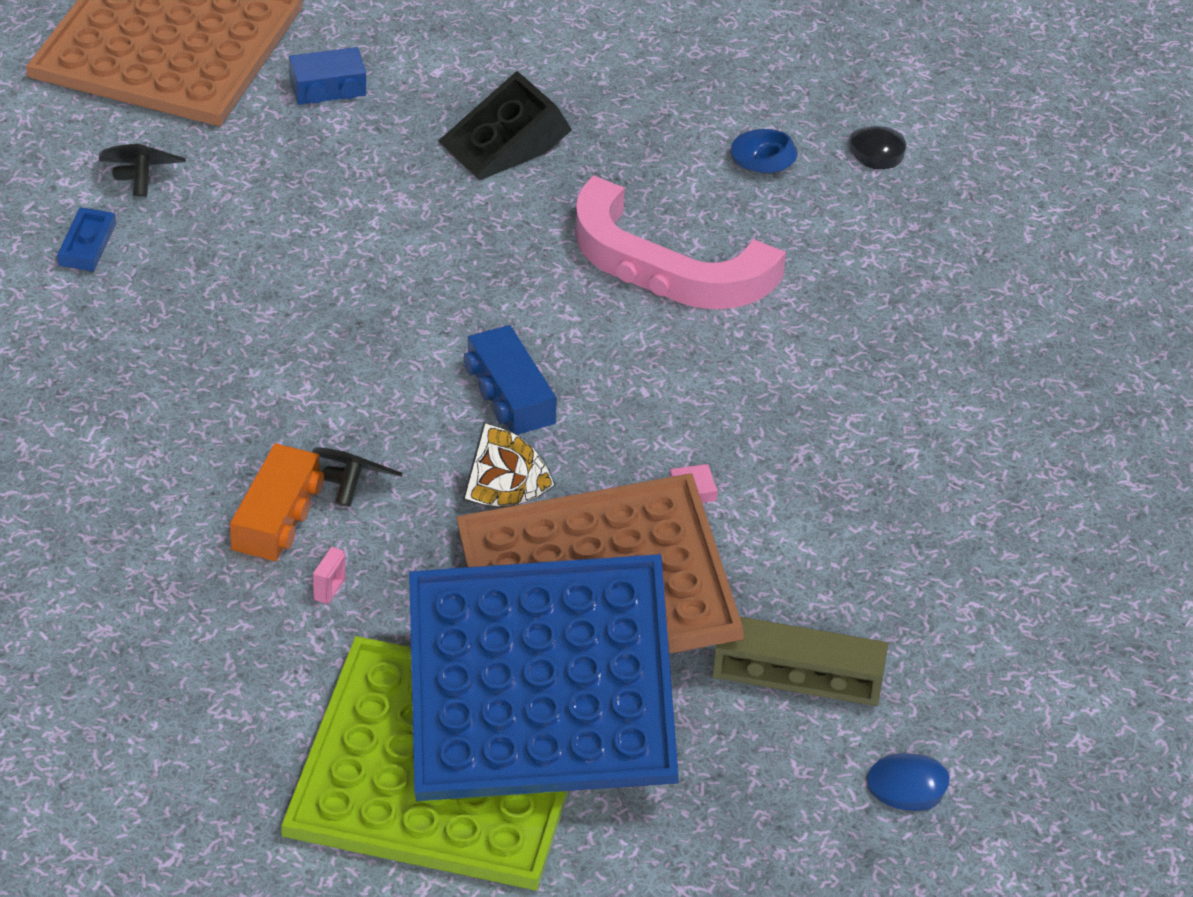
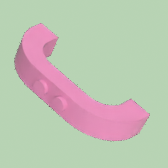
(665, 271)

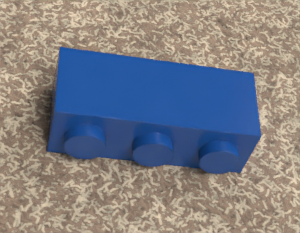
(510, 380)

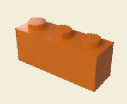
(276, 502)

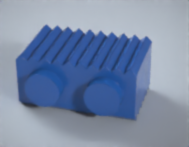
(327, 75)

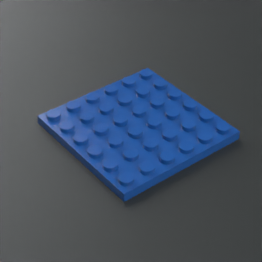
(541, 678)

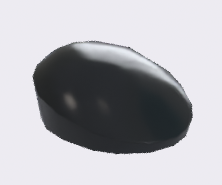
(878, 147)

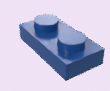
(86, 239)

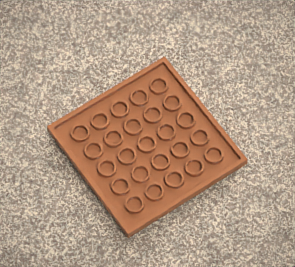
(165, 53)
(622, 522)

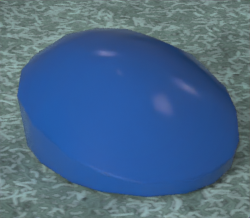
(764, 150)
(908, 781)

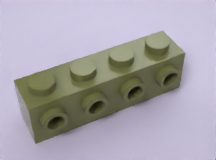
(801, 656)

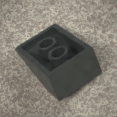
(506, 129)

